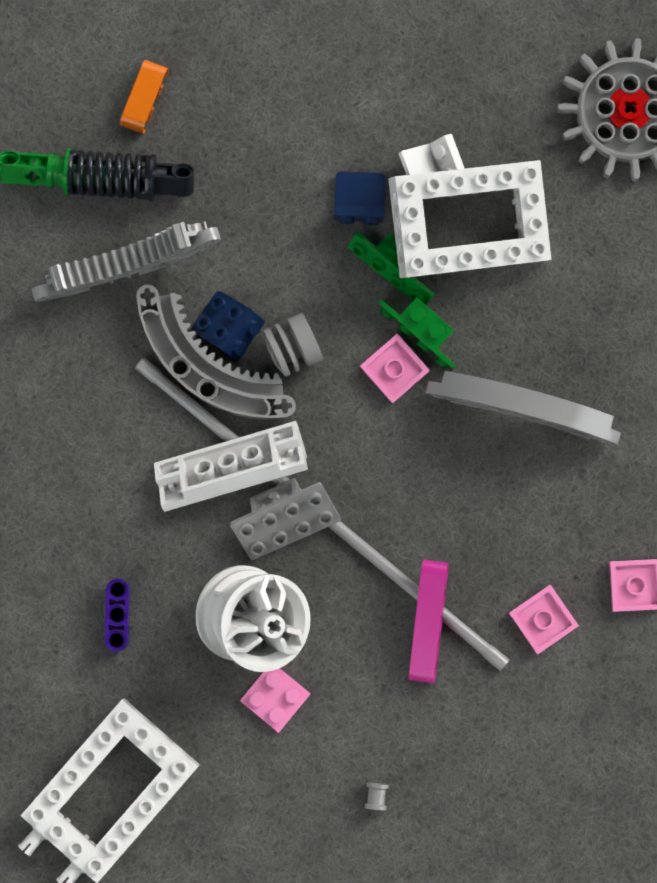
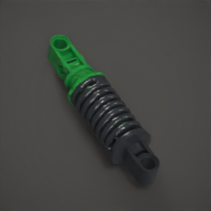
(98, 175)

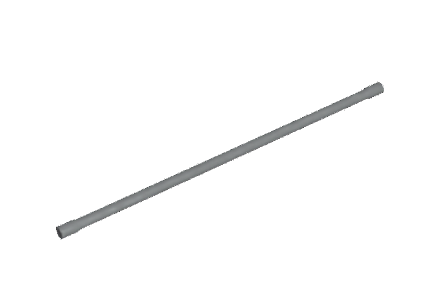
(488, 651)

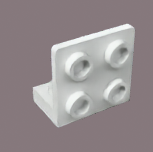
(432, 157)

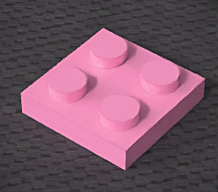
(394, 368)
(633, 585)
(543, 619)
(275, 698)

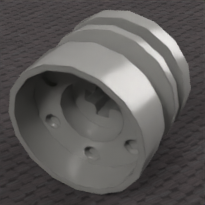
(293, 344)

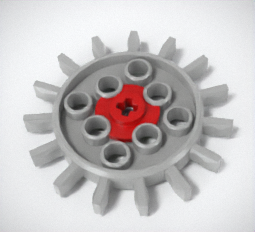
(618, 98)

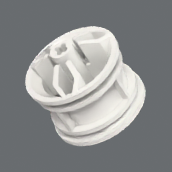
(273, 609)

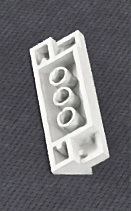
(230, 466)

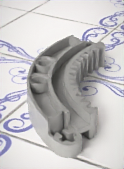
(142, 257)
(175, 344)
(525, 404)

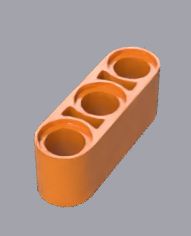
(143, 95)

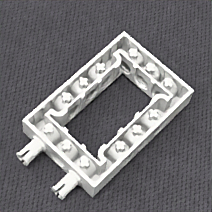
(51, 824)

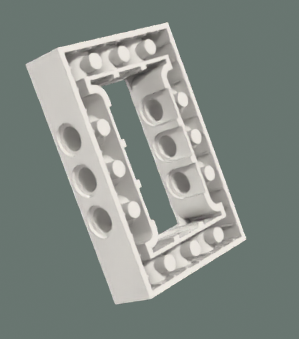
(410, 228)

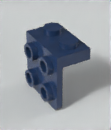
(359, 198)
(228, 325)

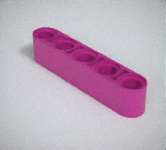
(428, 621)

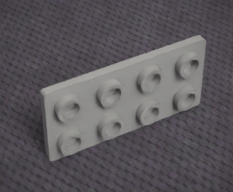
(283, 517)

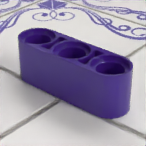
(111, 626)

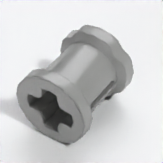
(376, 796)

